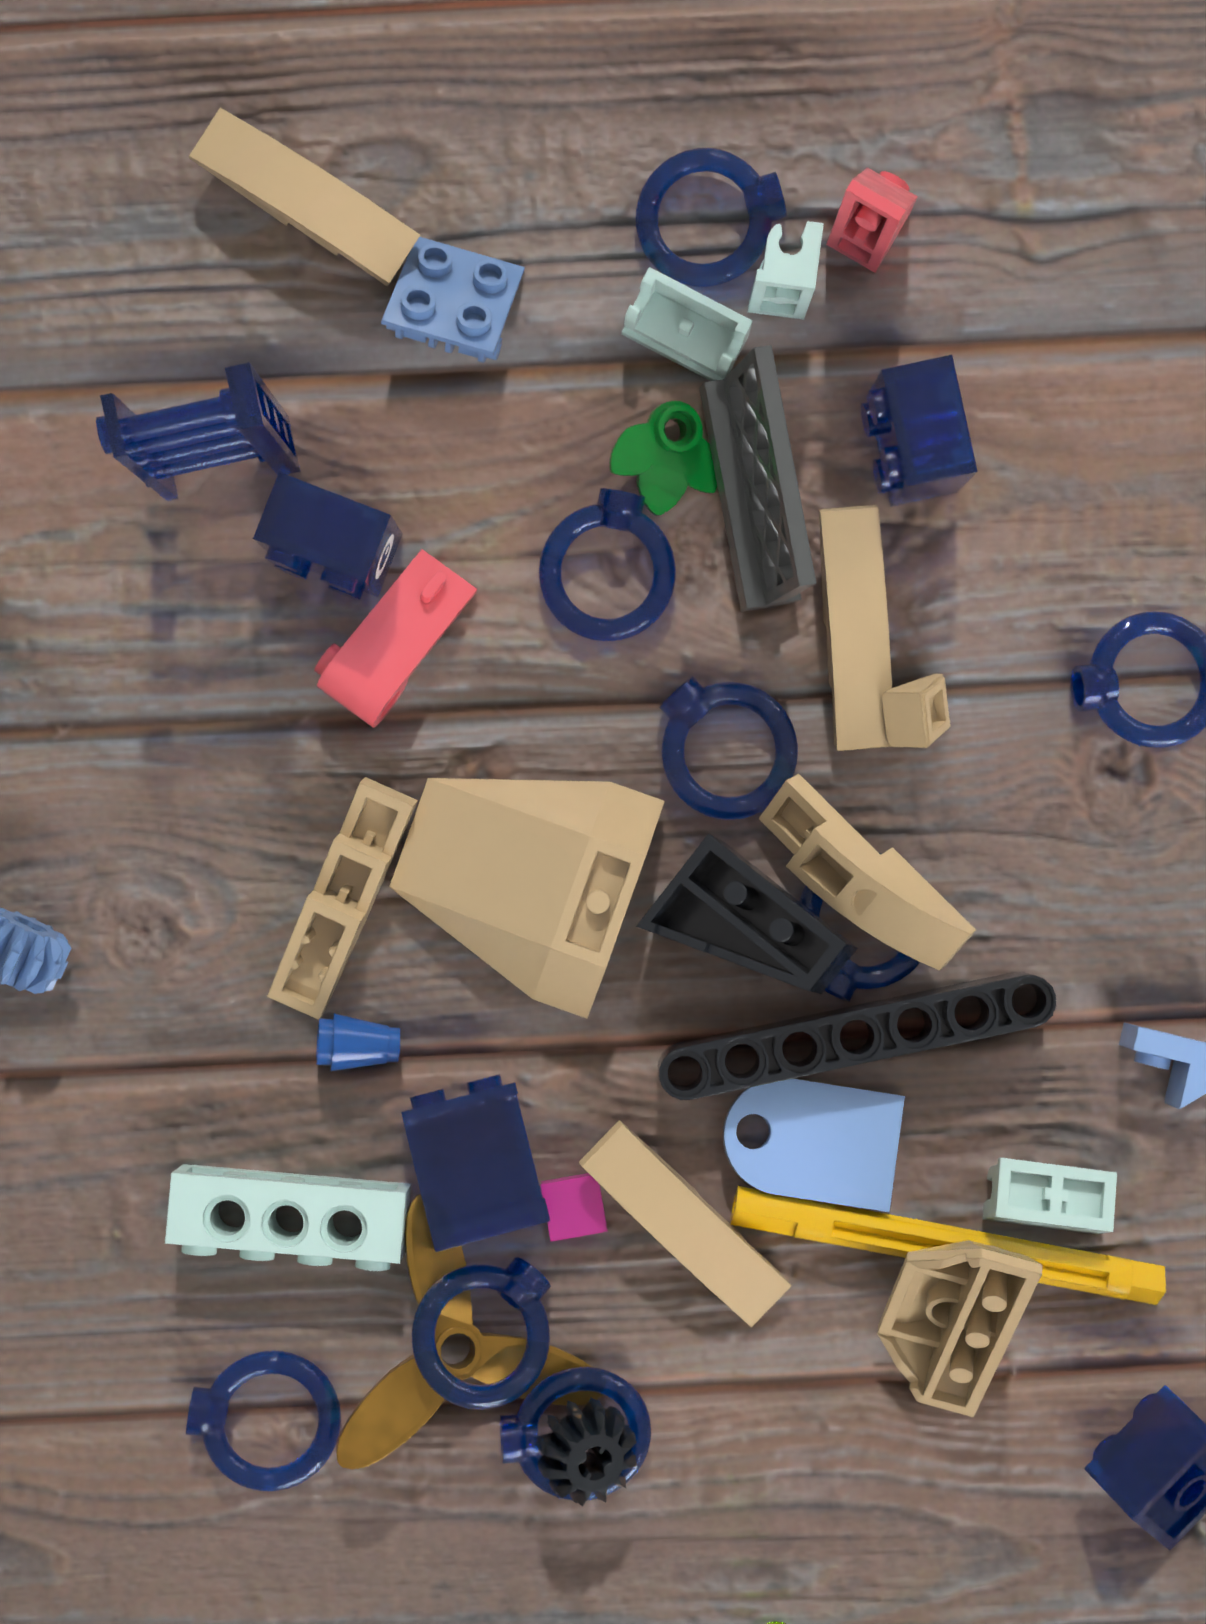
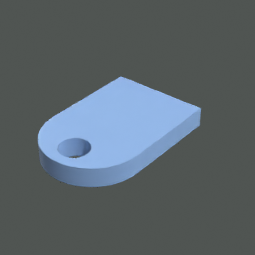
(820, 1143)

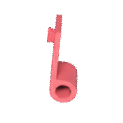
(393, 639)

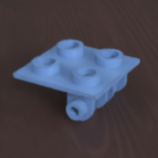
(453, 299)

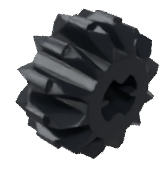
(582, 1472)

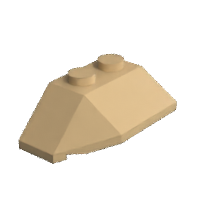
(955, 1319)

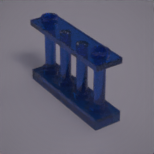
(201, 434)

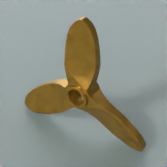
(403, 1398)

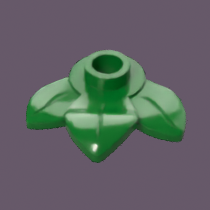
(664, 465)

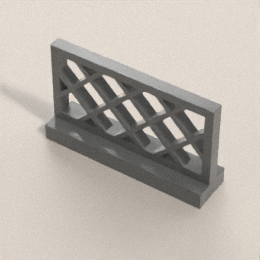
(758, 483)

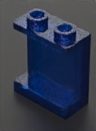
(473, 1163)

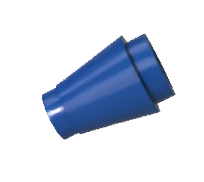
(355, 1043)

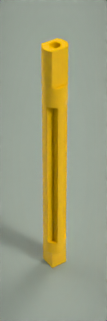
(899, 1235)

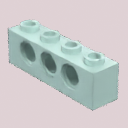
(196, 1222)

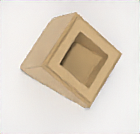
(916, 712)

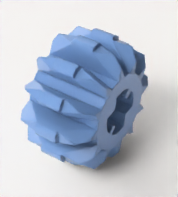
(30, 953)

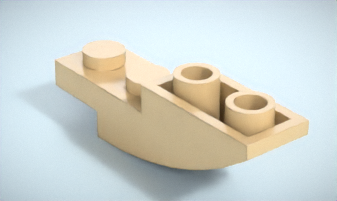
(867, 888)

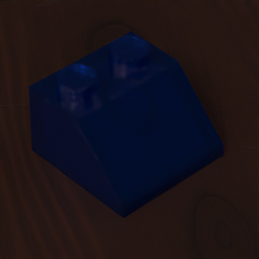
(1156, 1467)

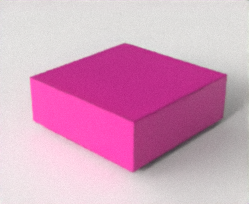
(574, 1207)

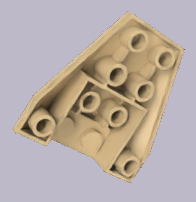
(530, 875)

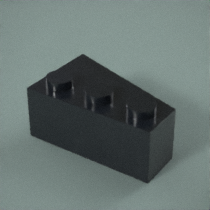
(748, 919)

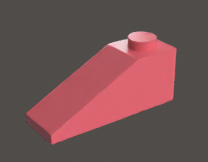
(871, 217)

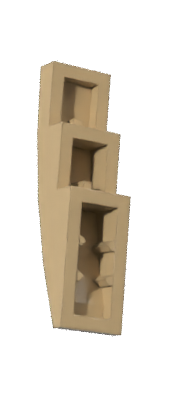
(304, 196)
(855, 624)
(342, 898)
(684, 1223)

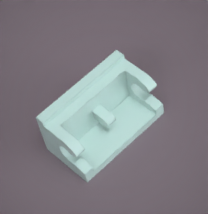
(784, 280)
(686, 326)
(1051, 1196)

